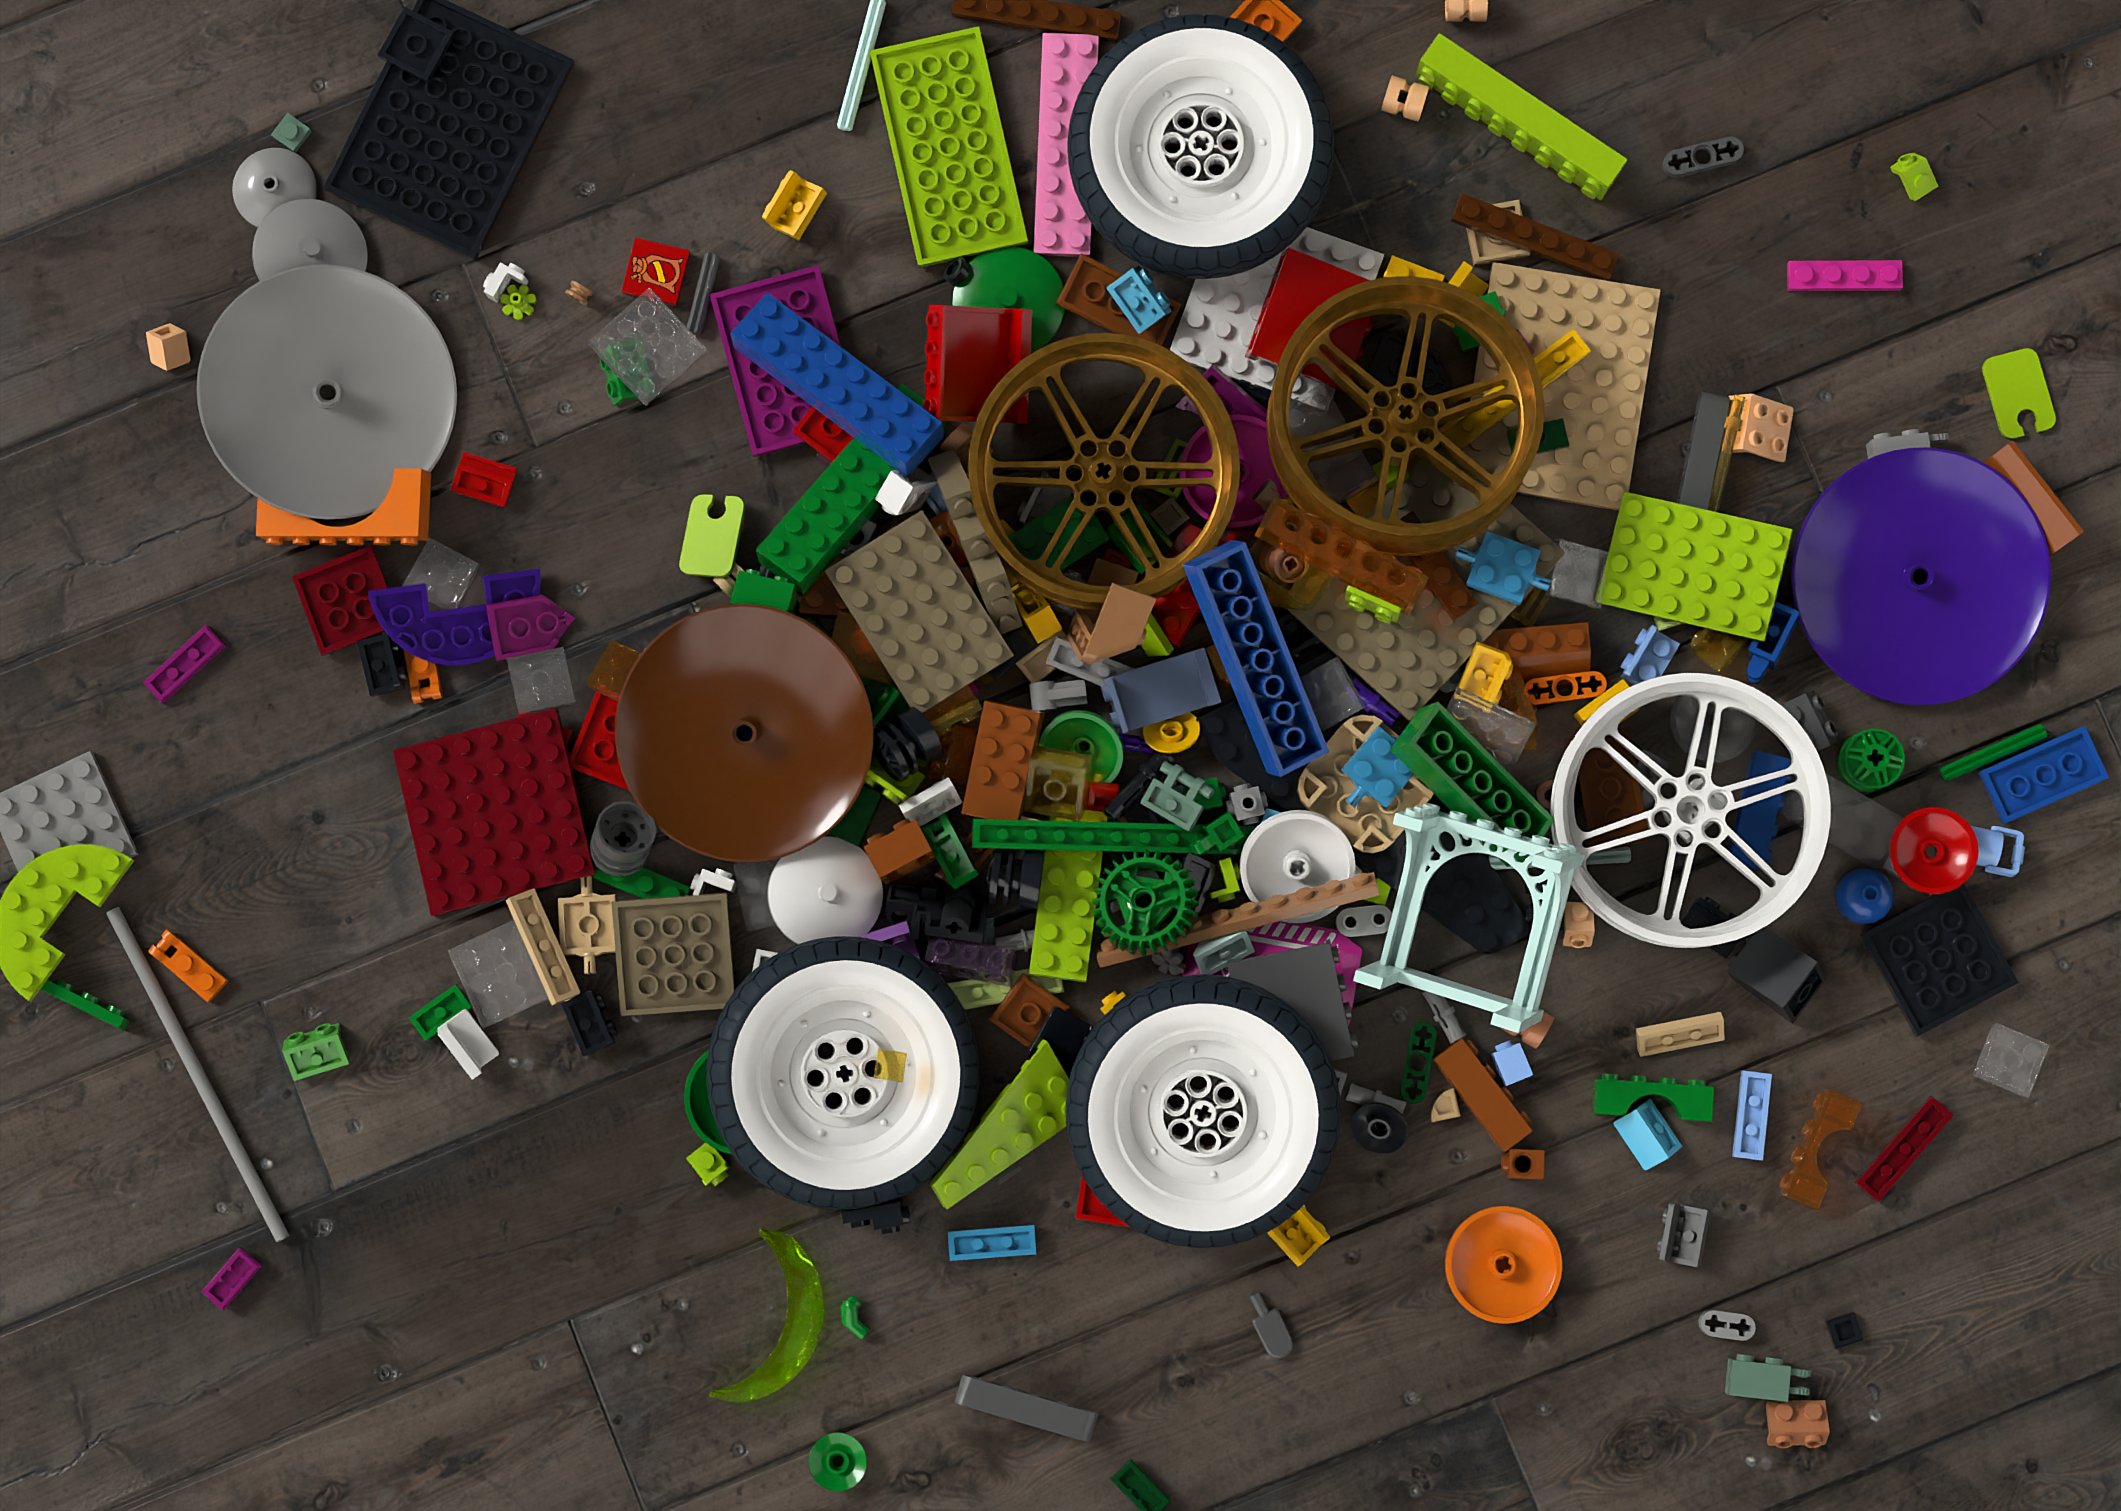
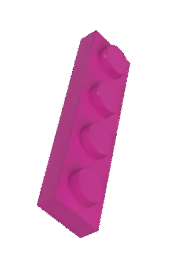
(1845, 275)

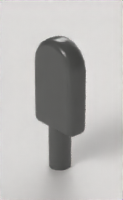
(1271, 1329)

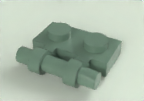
(1172, 804)

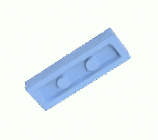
(1752, 1115)

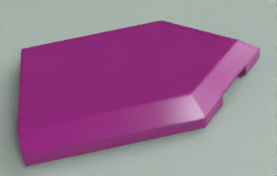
(526, 626)

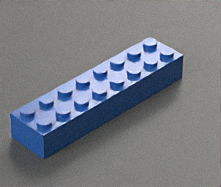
(837, 384)
(1256, 658)

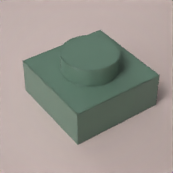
(291, 133)

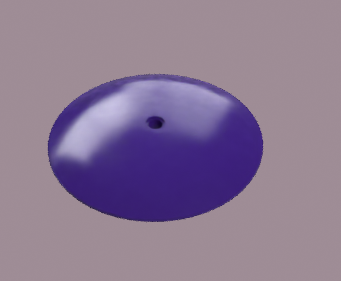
(1980, 566)

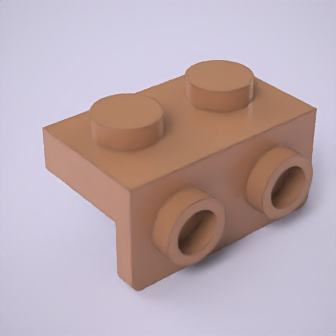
(1797, 1423)

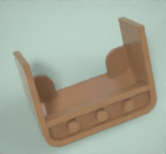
(1120, 622)

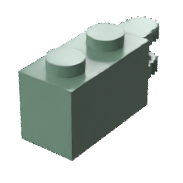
(1762, 1379)

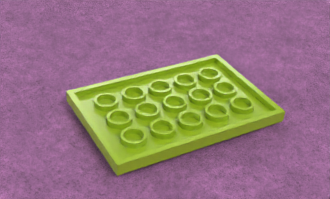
(1695, 566)

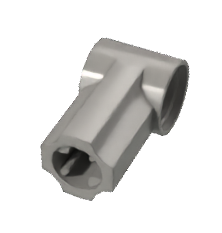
(1050, 696)

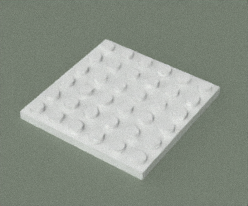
(1226, 310)

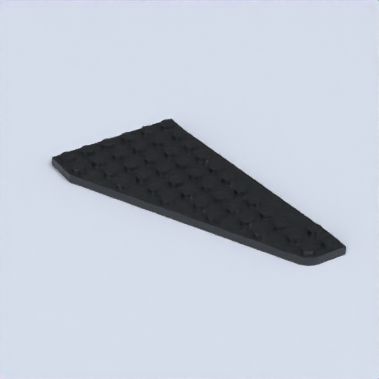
(1462, 892)

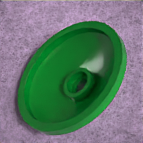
(1105, 743)

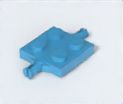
(1503, 568)
(1376, 770)

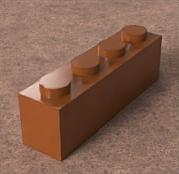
(1482, 1094)

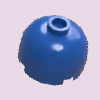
(1864, 895)

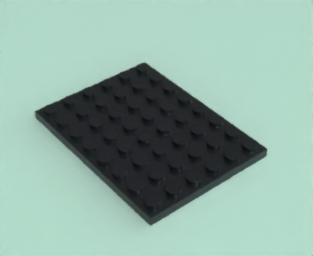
(453, 147)

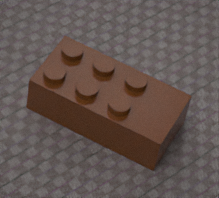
(1001, 761)
(899, 851)

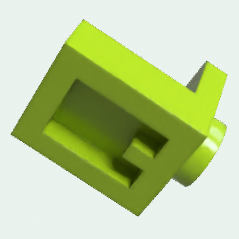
(709, 1164)

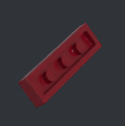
(1904, 1149)

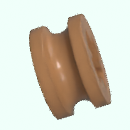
(579, 293)

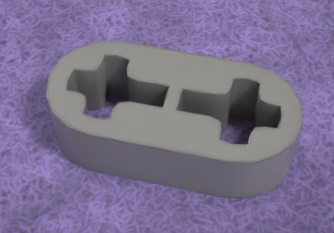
(1726, 1332)

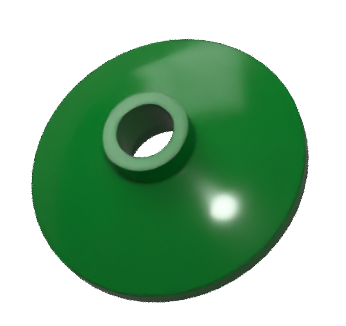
(826, 1472)

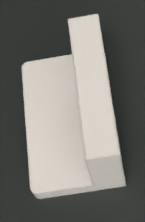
(467, 1042)

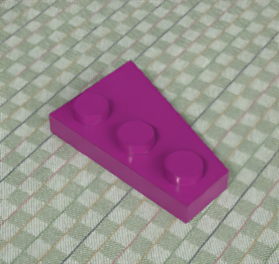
(1233, 396)

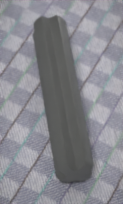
(702, 294)

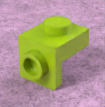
(1915, 175)
(1230, 874)

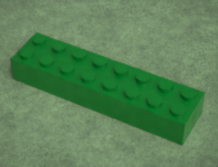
(828, 514)

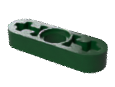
(1429, 1042)

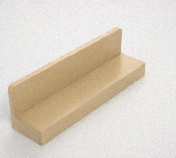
(543, 946)

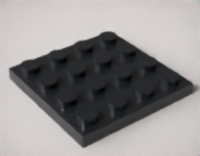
(1939, 959)

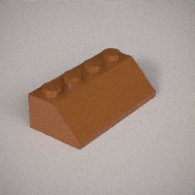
(2052, 515)
(1545, 650)

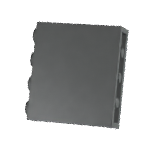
(1310, 985)

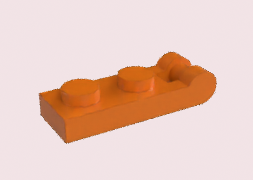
(422, 670)
(189, 966)

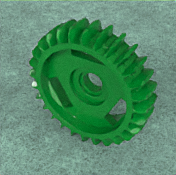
(1141, 923)

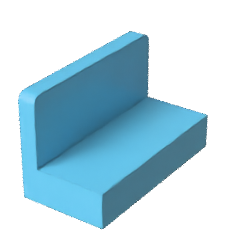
(1647, 1135)

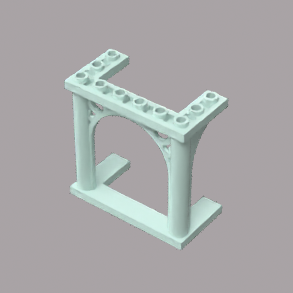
(1423, 831)

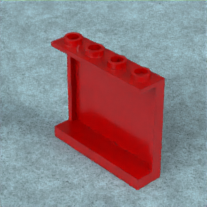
(1294, 293)
(970, 355)

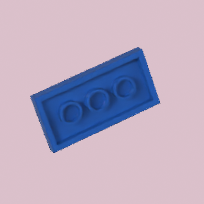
(2043, 775)

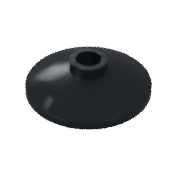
(1377, 1137)

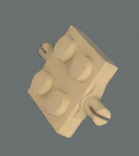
(586, 925)

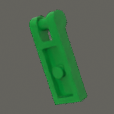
(950, 851)

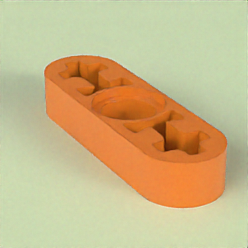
(1586, 692)

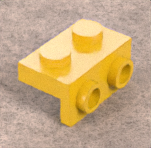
(793, 205)
(1486, 672)
(1299, 1236)

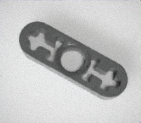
(1720, 144)

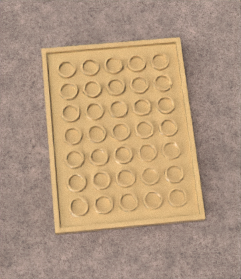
(1595, 397)

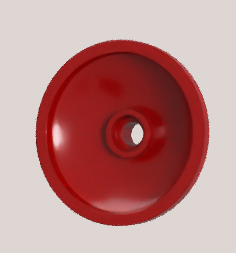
(1954, 846)

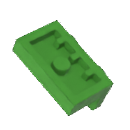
(315, 1051)

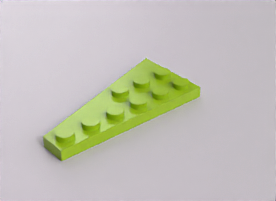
(1013, 1126)

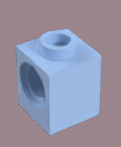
(1511, 1063)

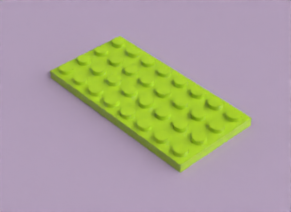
(948, 146)

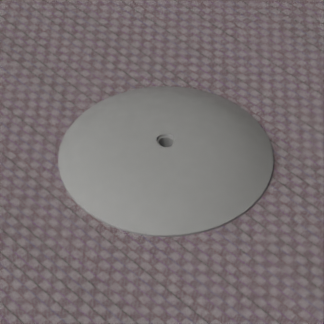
(313, 333)

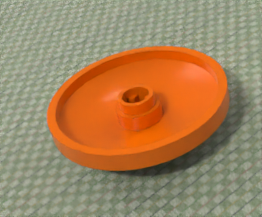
(1503, 1264)

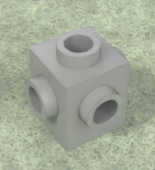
(1239, 812)

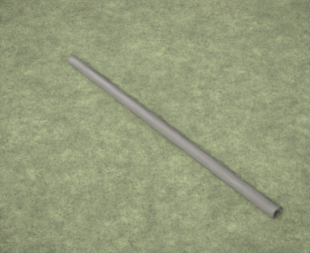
(197, 1074)

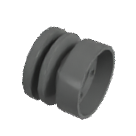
(625, 826)

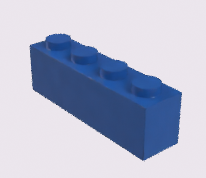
(1756, 821)

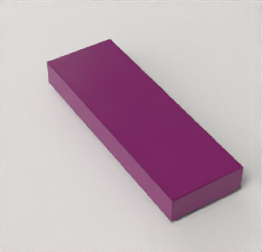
(184, 664)

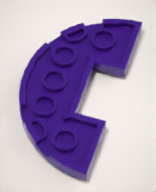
(450, 634)

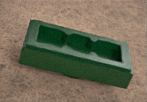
(1552, 438)
(1140, 1488)

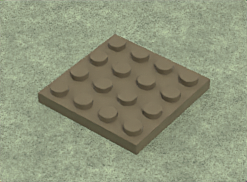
(673, 953)

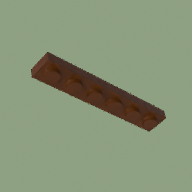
(1043, 16)
(1534, 237)

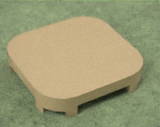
(1325, 789)

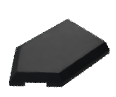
(1388, 359)

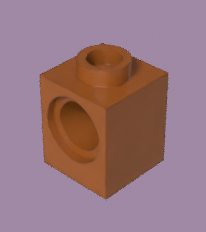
(1536, 1164)

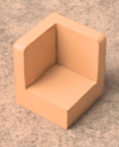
(168, 346)

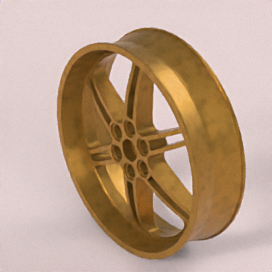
(1414, 300)
(1155, 364)

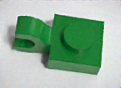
(1220, 833)

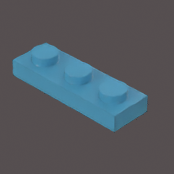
(992, 1242)

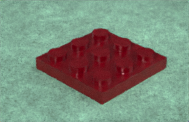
(339, 601)

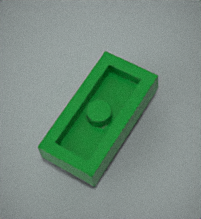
(439, 1011)

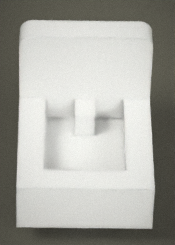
(498, 281)
(719, 879)

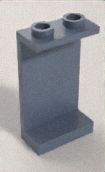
(1160, 690)

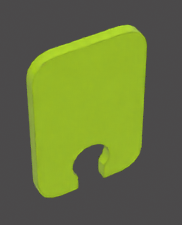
(2016, 385)
(712, 543)

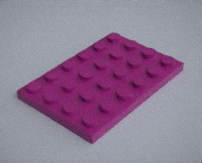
(767, 405)

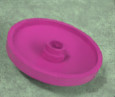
(1254, 471)

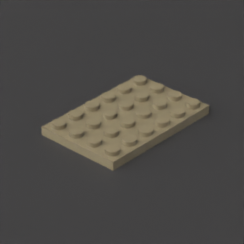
(919, 613)

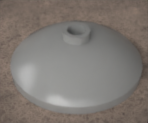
(292, 180)

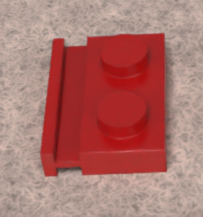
(484, 480)

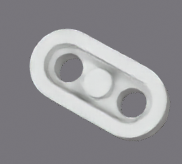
(1364, 921)

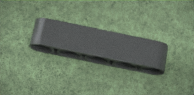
(1703, 450)
(1026, 1408)

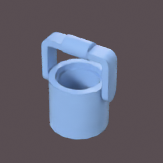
(1990, 849)

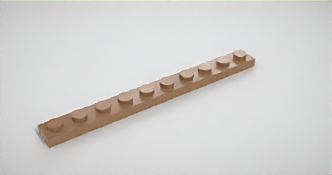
(1256, 914)

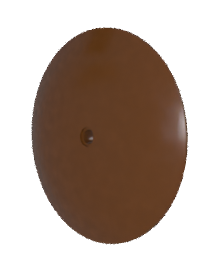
(685, 746)

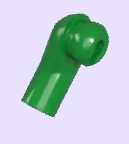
(850, 1319)

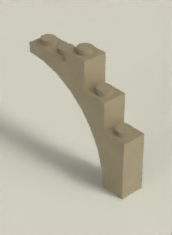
(977, 547)

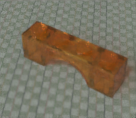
(1805, 1182)

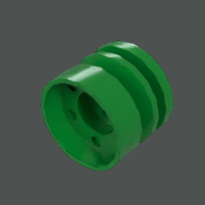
(1860, 773)

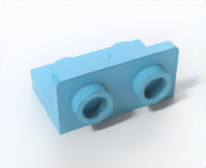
(1139, 298)

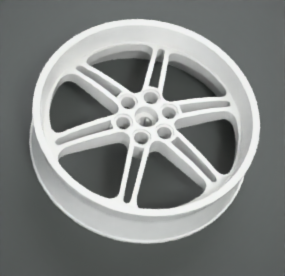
(1809, 784)

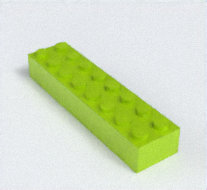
(1519, 117)

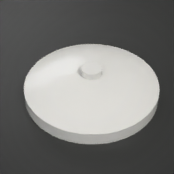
(1295, 853)
(825, 891)

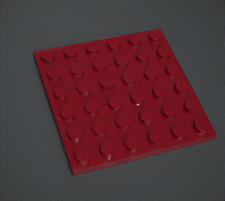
(494, 812)

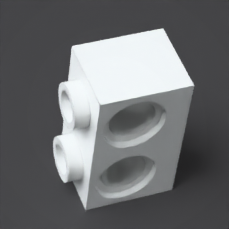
(905, 494)

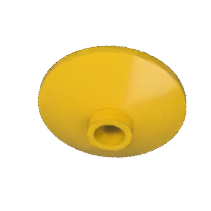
(1173, 733)

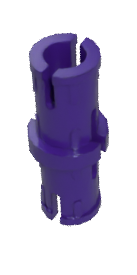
(1375, 704)

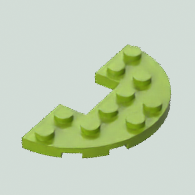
(39, 897)

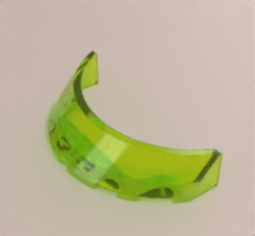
(801, 1326)

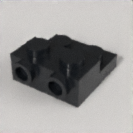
(885, 1217)

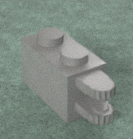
(1911, 438)

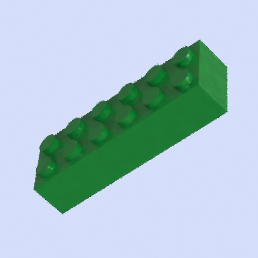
(1467, 774)

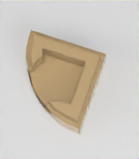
(1445, 1106)

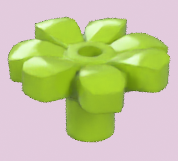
(518, 302)

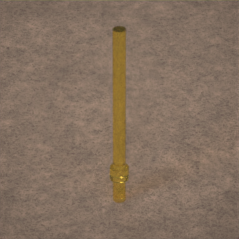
(1733, 425)

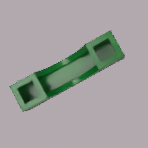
(1689, 1101)

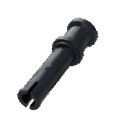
(1137, 785)

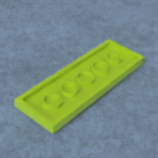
(1066, 910)

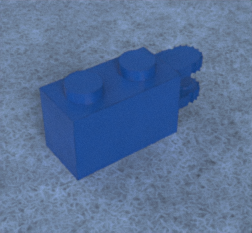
(1767, 653)

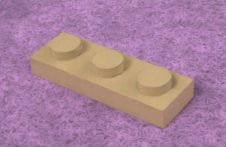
(1680, 1034)

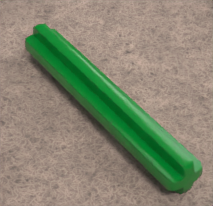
(1993, 752)

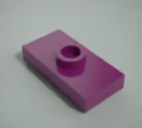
(231, 1278)

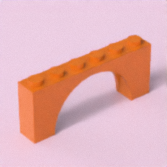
(399, 518)

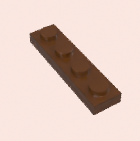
(1443, 579)

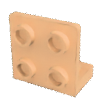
(1763, 428)

